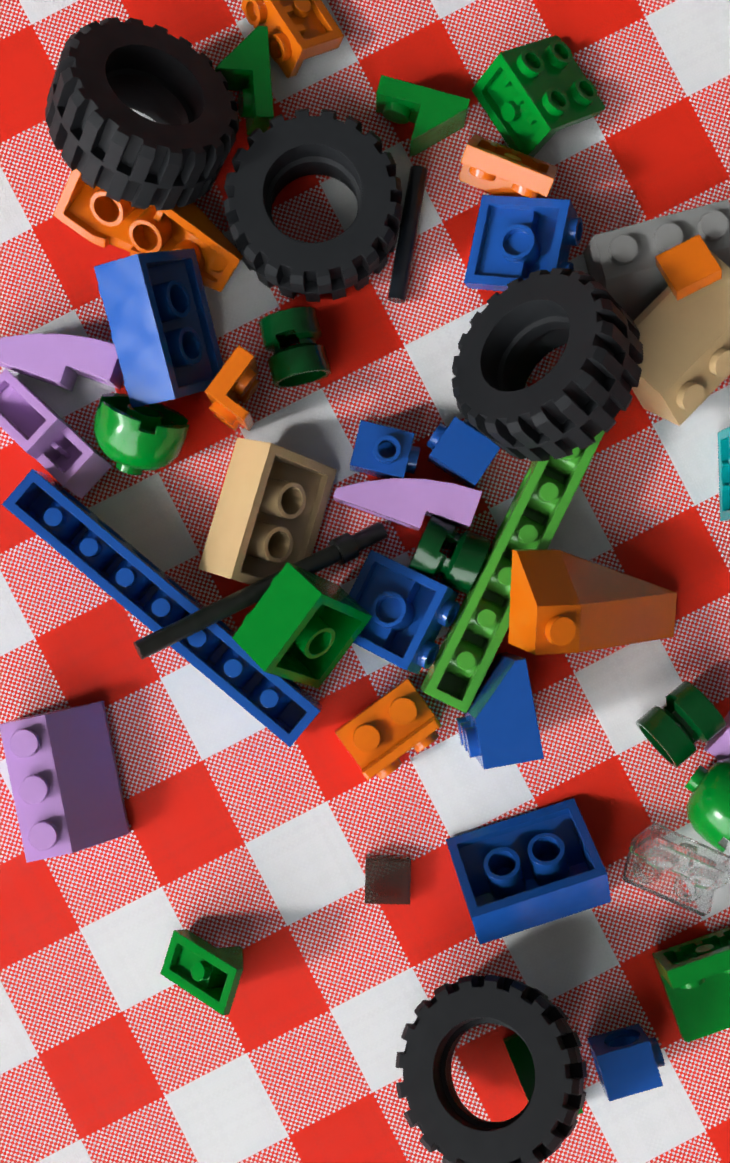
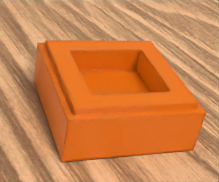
(688, 267)

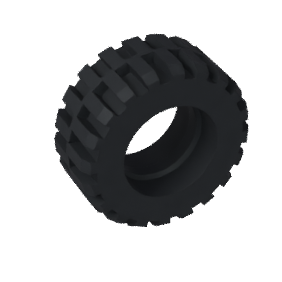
(313, 148)
(128, 156)
(580, 390)
(429, 1084)

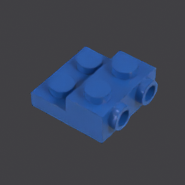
(520, 238)
(405, 612)

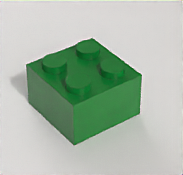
(301, 626)

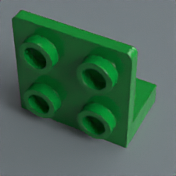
(536, 93)
(698, 983)

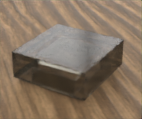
(387, 879)

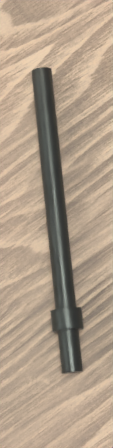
(340, 550)

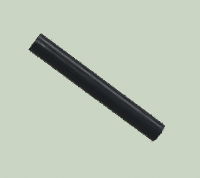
(407, 234)

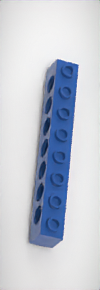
(158, 603)

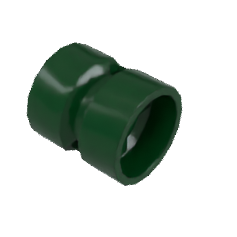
(295, 363)
(465, 559)
(681, 723)

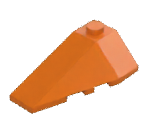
(148, 229)
(581, 606)

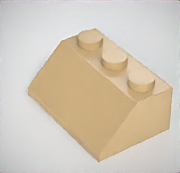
(684, 349)
(266, 512)

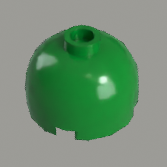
(140, 435)
(710, 803)

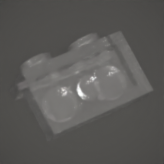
(676, 868)

